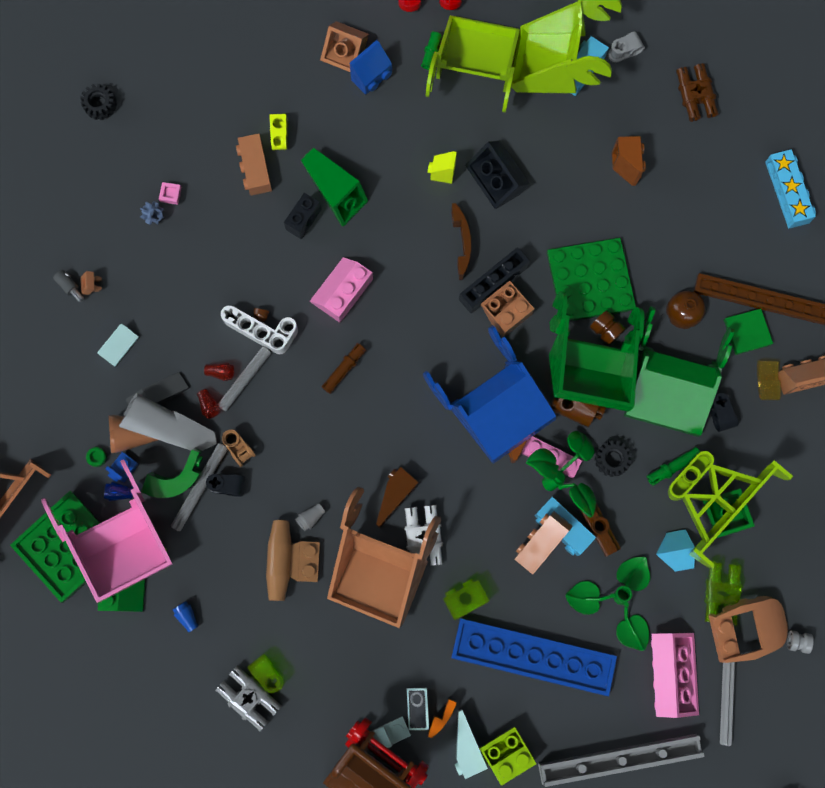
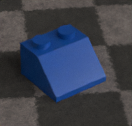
(370, 68)

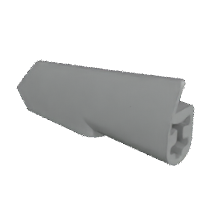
(165, 425)

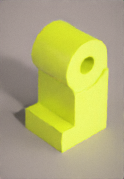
(278, 131)

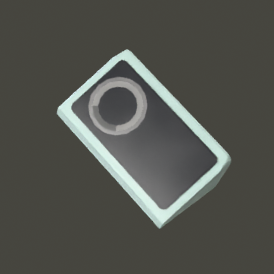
(417, 709)

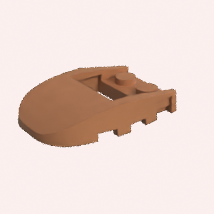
(769, 622)

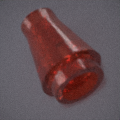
(221, 371)
(208, 405)

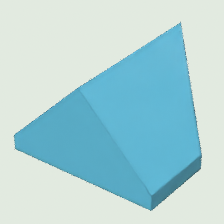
(676, 549)

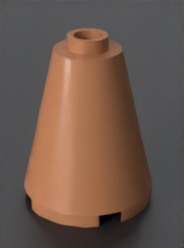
(124, 439)

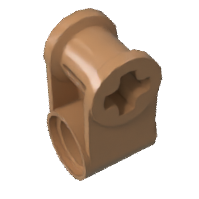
(240, 449)

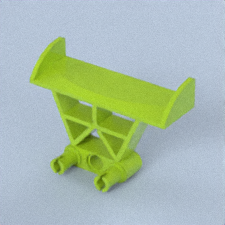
(699, 466)

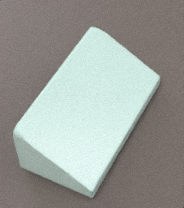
(118, 345)

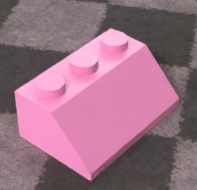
(342, 288)

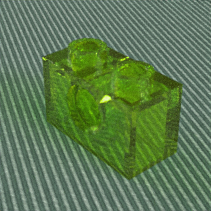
(477, 596)

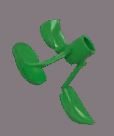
(545, 464)
(636, 577)

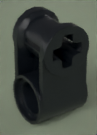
(723, 415)
(230, 484)

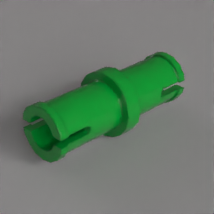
(430, 49)

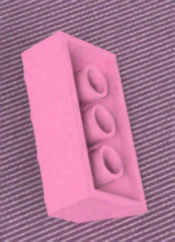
(675, 675)

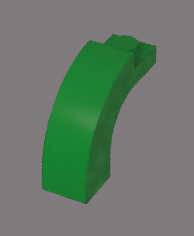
(164, 487)

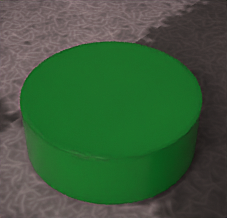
(96, 457)

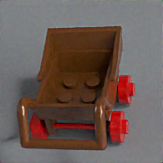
(362, 770)

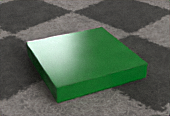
(750, 331)

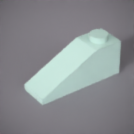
(467, 751)

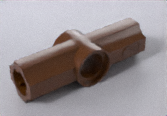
(605, 538)

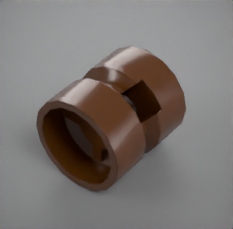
(607, 327)

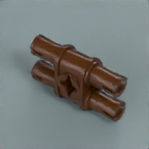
(697, 92)

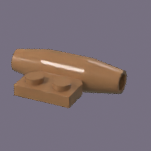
(288, 561)

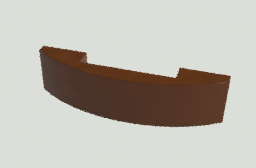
(460, 221)

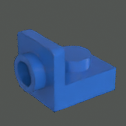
(116, 469)

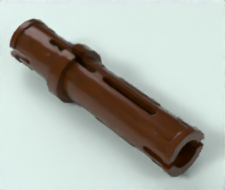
(345, 366)

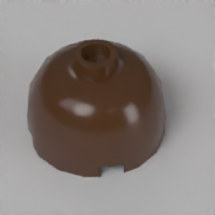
(686, 309)

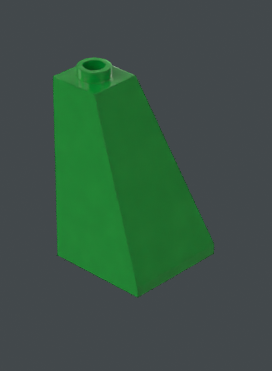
(338, 187)

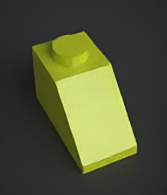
(443, 167)

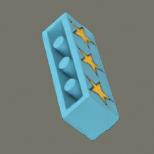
(790, 188)

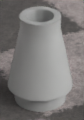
(309, 517)

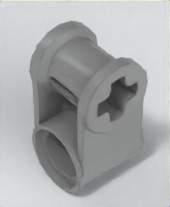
(625, 47)

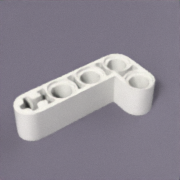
(257, 327)

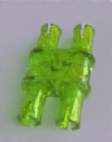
(715, 585)

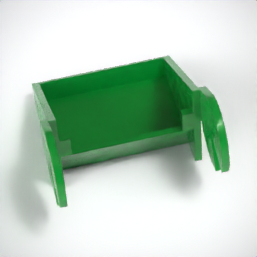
(594, 371)
(676, 390)

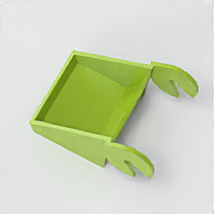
(550, 46)
(477, 50)

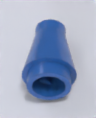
(185, 616)

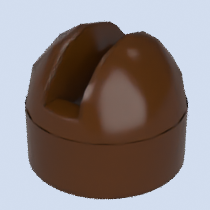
(260, 314)

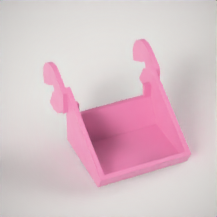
(116, 550)

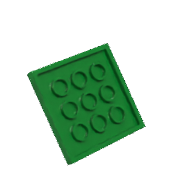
(593, 278)
(48, 555)

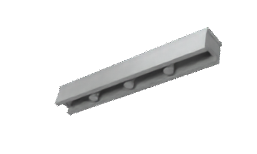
(620, 760)

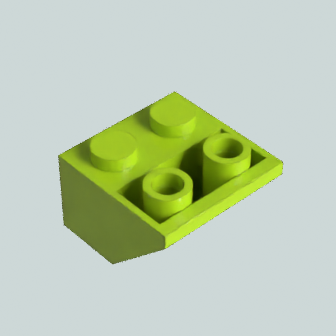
(508, 756)

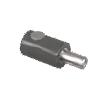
(65, 281)

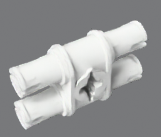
(414, 529)

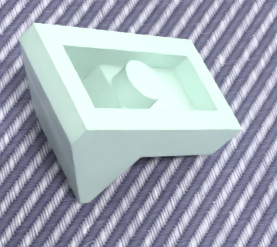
(391, 733)

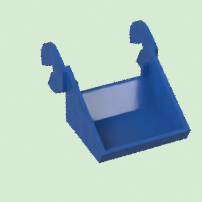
(502, 409)

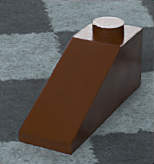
(397, 490)

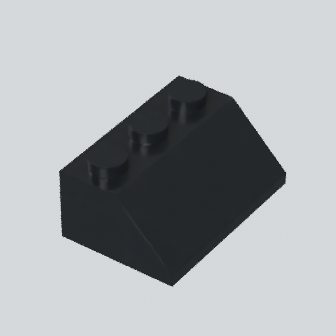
(497, 173)

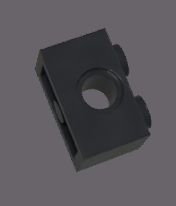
(302, 215)

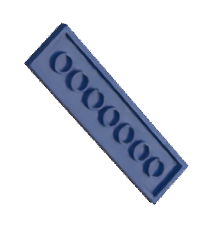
(534, 657)

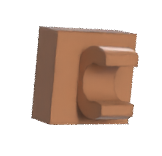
(87, 283)

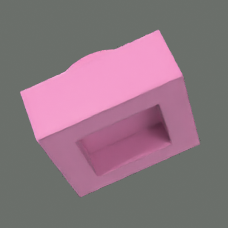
(170, 193)

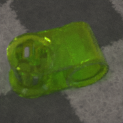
(263, 671)

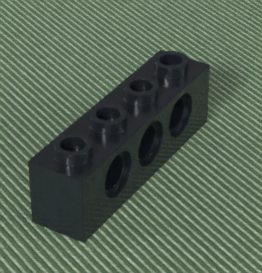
(494, 279)

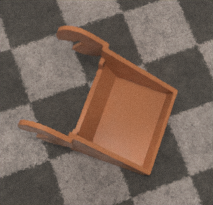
(374, 574)

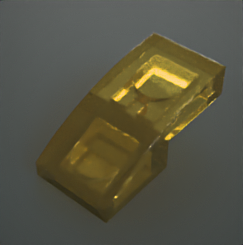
(768, 380)

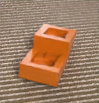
(437, 722)

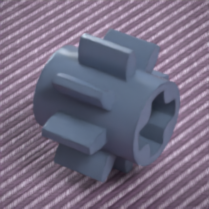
(151, 213)

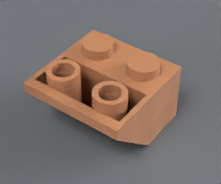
(507, 309)

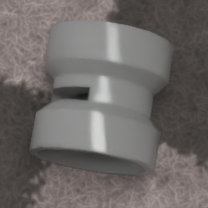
(799, 642)

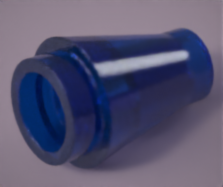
(117, 492)

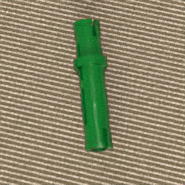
(669, 469)

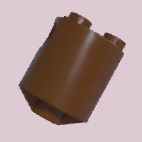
(577, 411)

